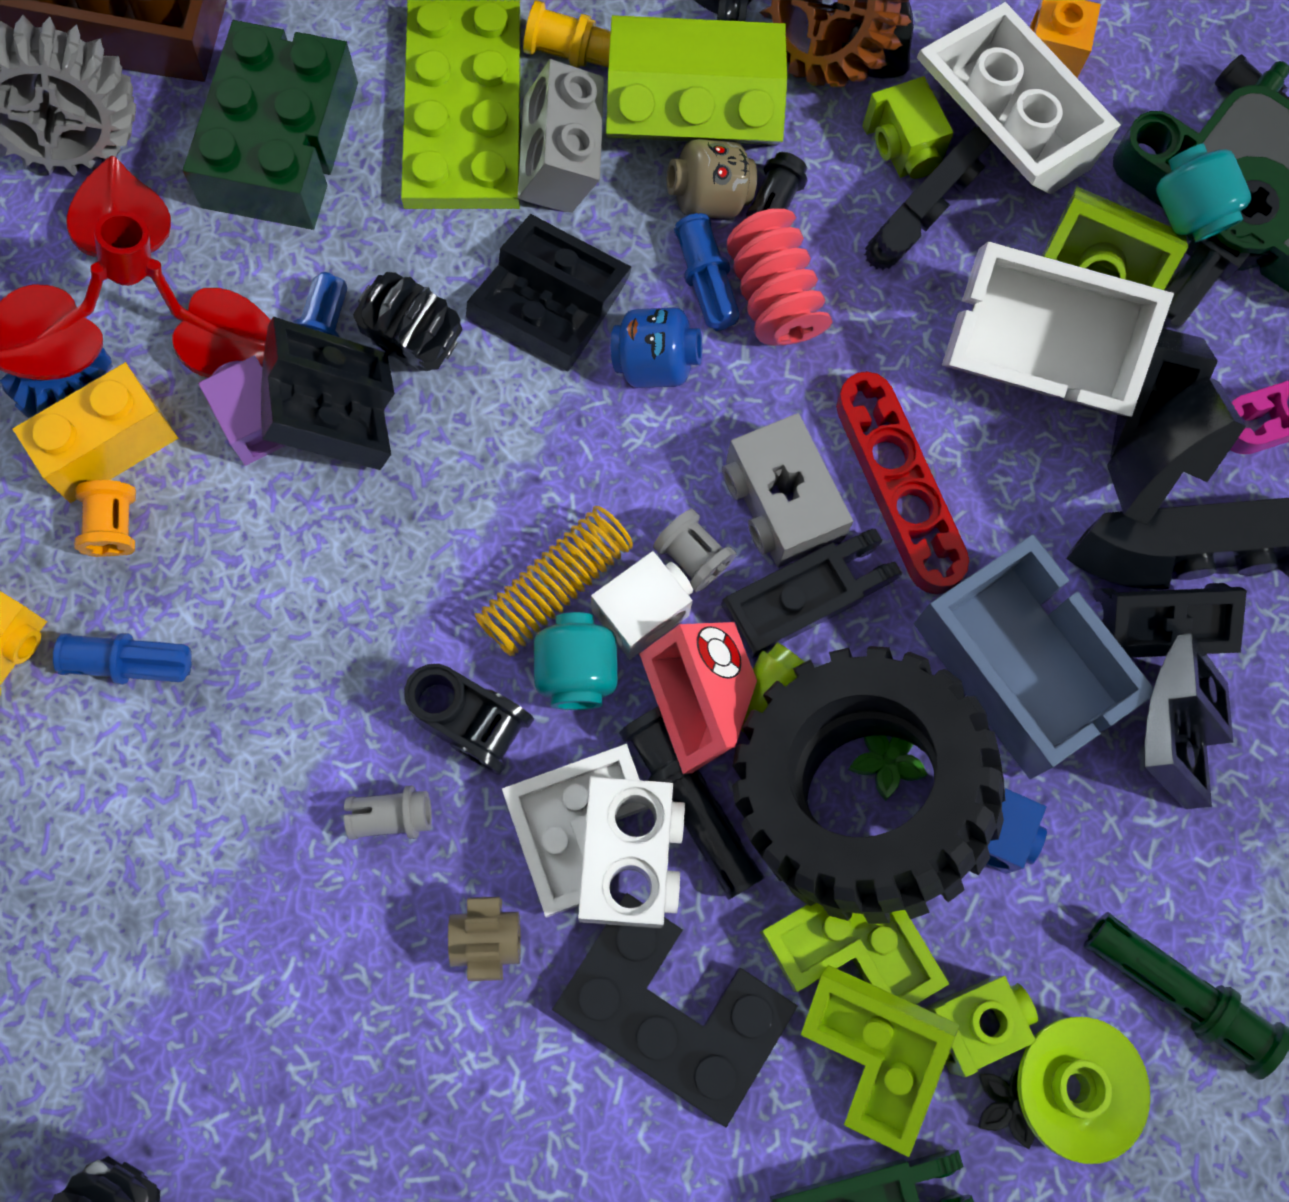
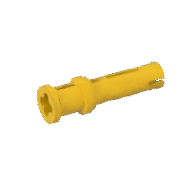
(566, 37)

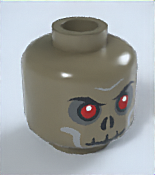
(712, 178)

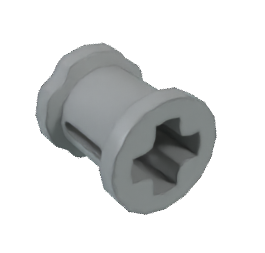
(694, 549)

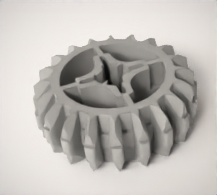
(88, 94)

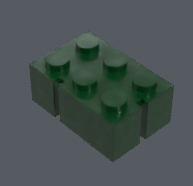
(258, 122)

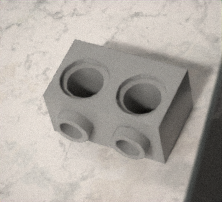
(561, 137)

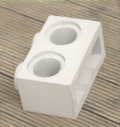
(611, 852)

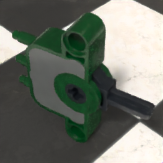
(1256, 130)

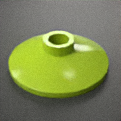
(1112, 1090)

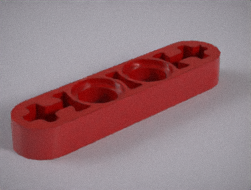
(909, 479)

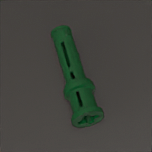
(1213, 1012)

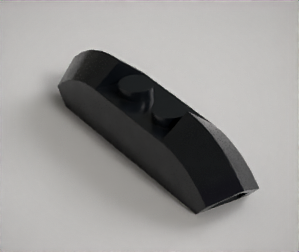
(1186, 541)

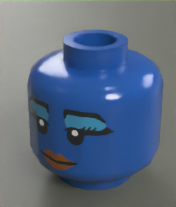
(655, 347)

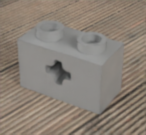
(786, 458)

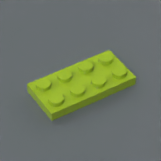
(462, 105)

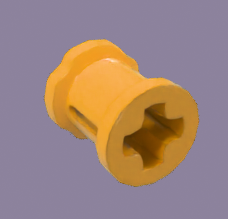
(105, 518)

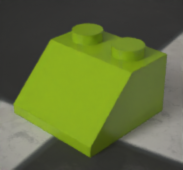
(1115, 241)

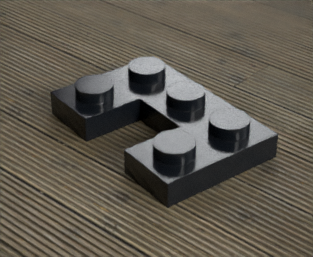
(701, 1064)

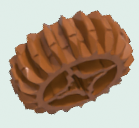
(816, 46)

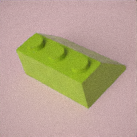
(696, 80)

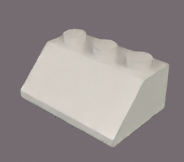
(1022, 97)

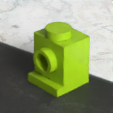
(909, 127)
(971, 1046)

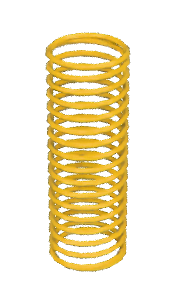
(603, 529)

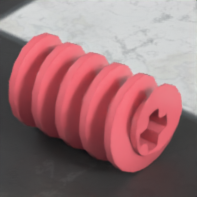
(775, 278)

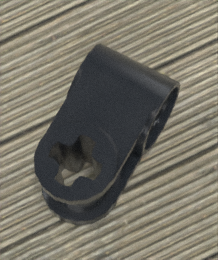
(469, 717)

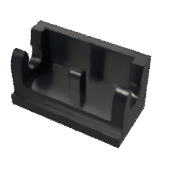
(1151, 620)

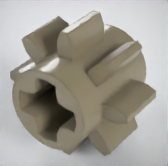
(484, 939)

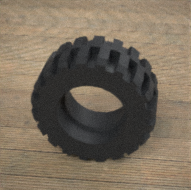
(855, 701)

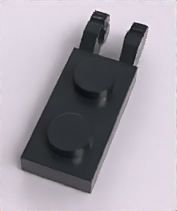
(926, 202)
(805, 593)

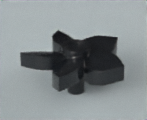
(1006, 1108)

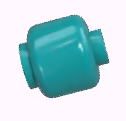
(1203, 192)
(575, 662)

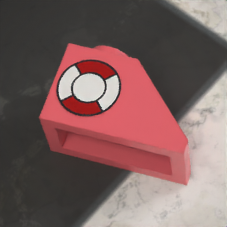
(700, 689)

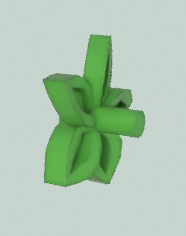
(890, 763)

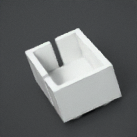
(1057, 329)

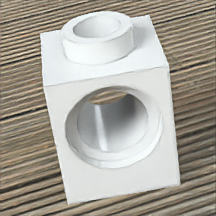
(643, 603)

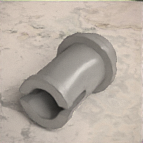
(388, 814)

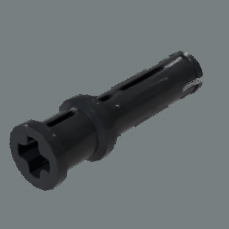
(702, 814)

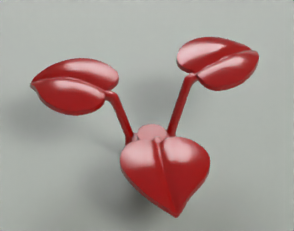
(121, 226)

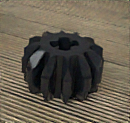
(408, 321)

